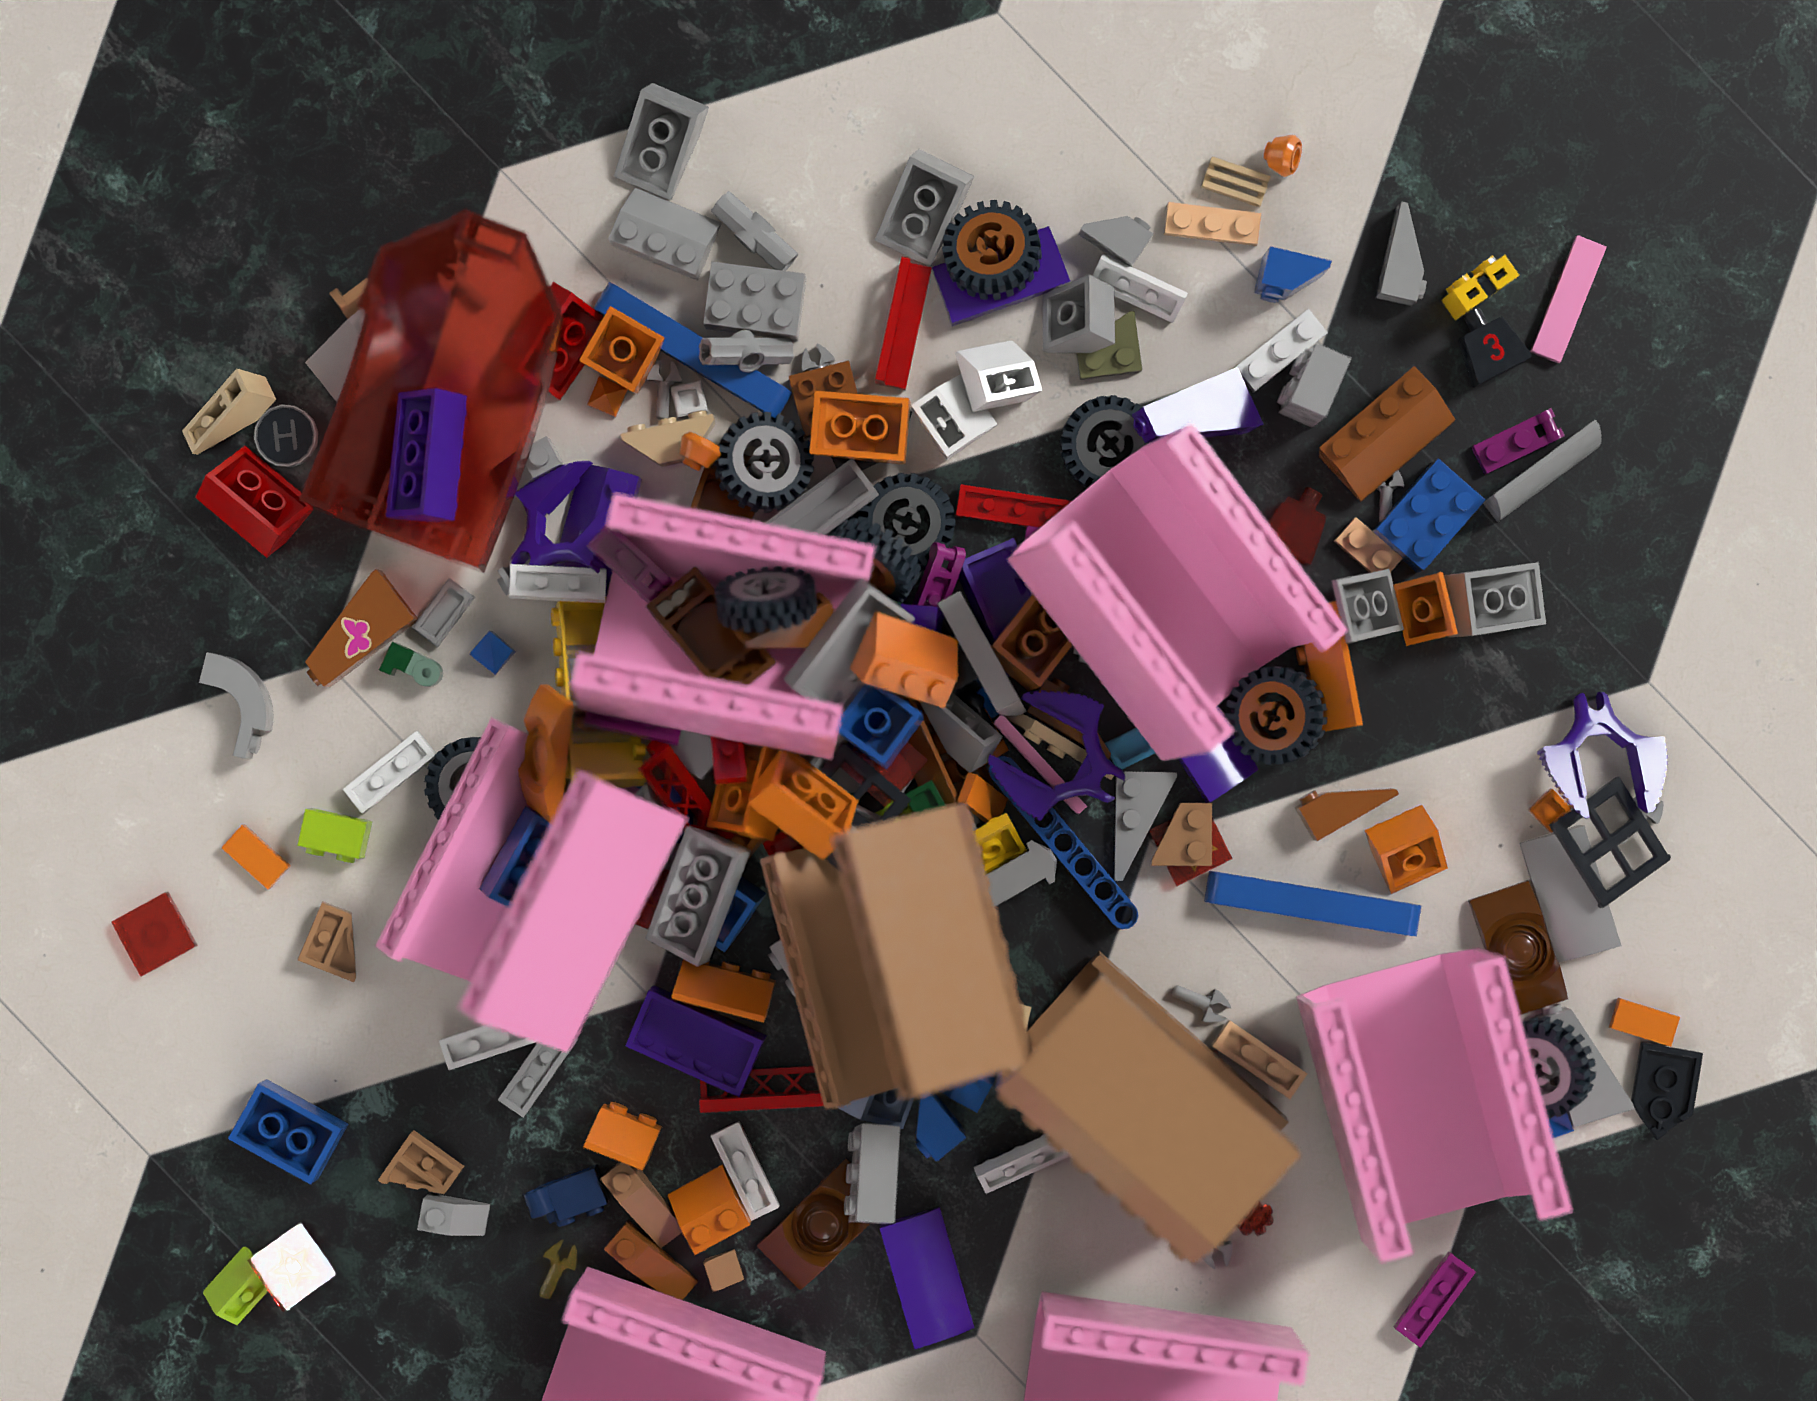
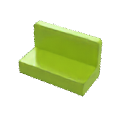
(235, 1289)

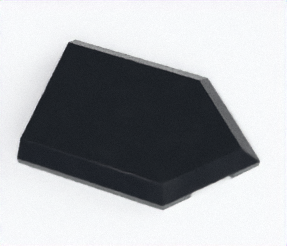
(1665, 1086)

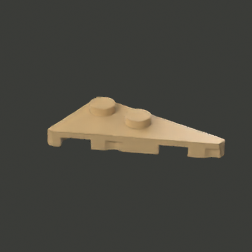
(1057, 744)

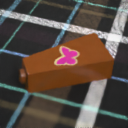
(362, 629)

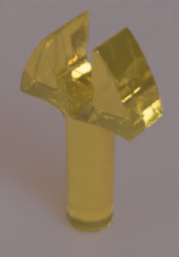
(557, 1268)

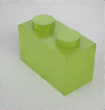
(334, 834)

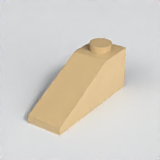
(233, 407)

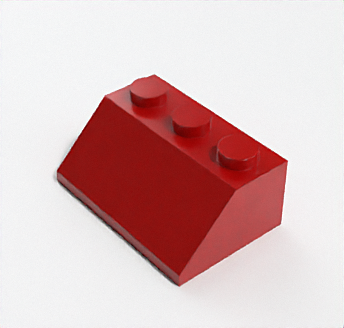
(577, 330)
(254, 501)

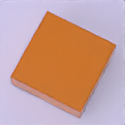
(1549, 808)

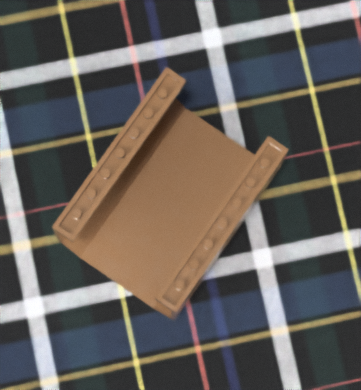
(898, 958)
(1148, 1111)

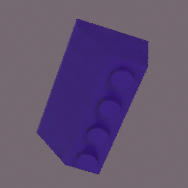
(426, 455)
(590, 498)

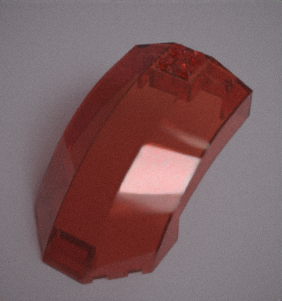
(458, 314)

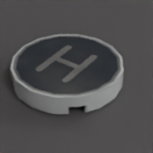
(286, 436)

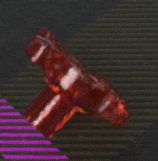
(1257, 1220)

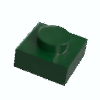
(925, 798)

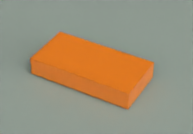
(981, 798)
(256, 856)
(1644, 1022)

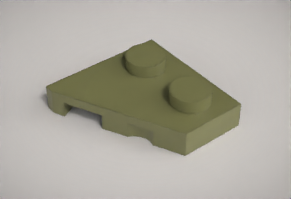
(1117, 358)

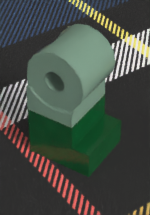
(422, 668)

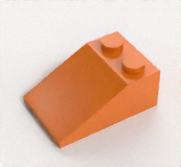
(860, 427)

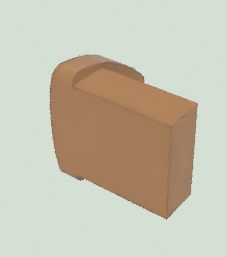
(348, 301)

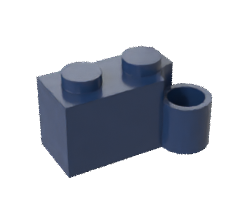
(568, 1197)

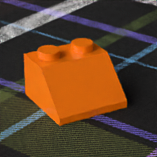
(623, 350)
(1425, 609)
(1407, 848)
(623, 1135)
(709, 1209)

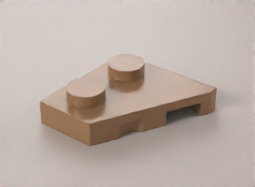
(1187, 837)
(331, 942)
(422, 1166)

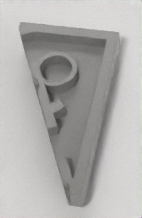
(1136, 808)

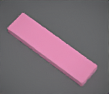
(1568, 299)
(1035, 760)

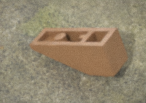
(642, 1202)

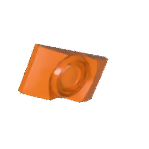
(546, 751)

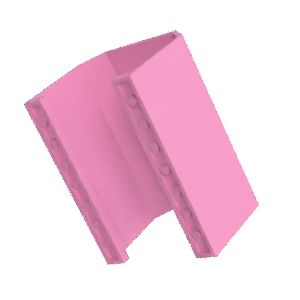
(1172, 589)
(648, 677)
(554, 947)
(1430, 1094)
(655, 1347)
(1155, 1354)

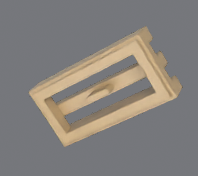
(1225, 165)

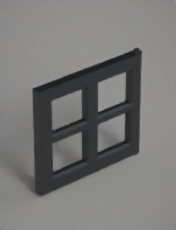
(872, 777)
(1610, 842)

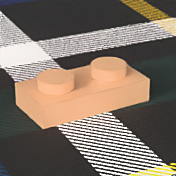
(1367, 547)

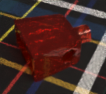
(1299, 525)

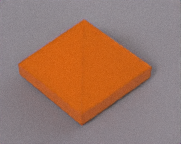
(607, 396)

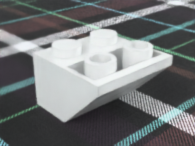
(997, 375)
(949, 417)

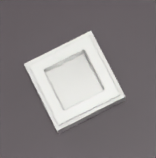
(689, 398)

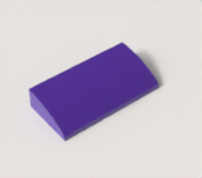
(964, 307)
(993, 588)
(1220, 769)
(696, 1041)
(926, 1277)

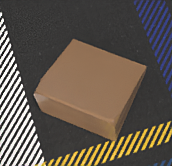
(723, 1270)

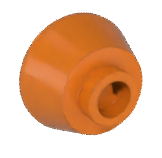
(1283, 154)
(698, 451)

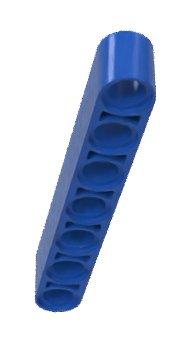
(683, 346)
(1070, 856)
(1312, 903)

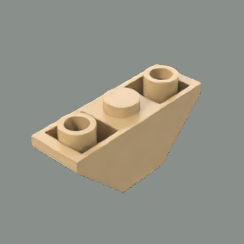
(664, 441)

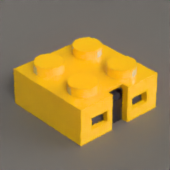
(1487, 280)

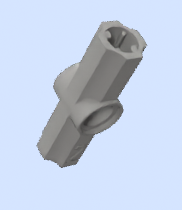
(754, 232)
(745, 351)

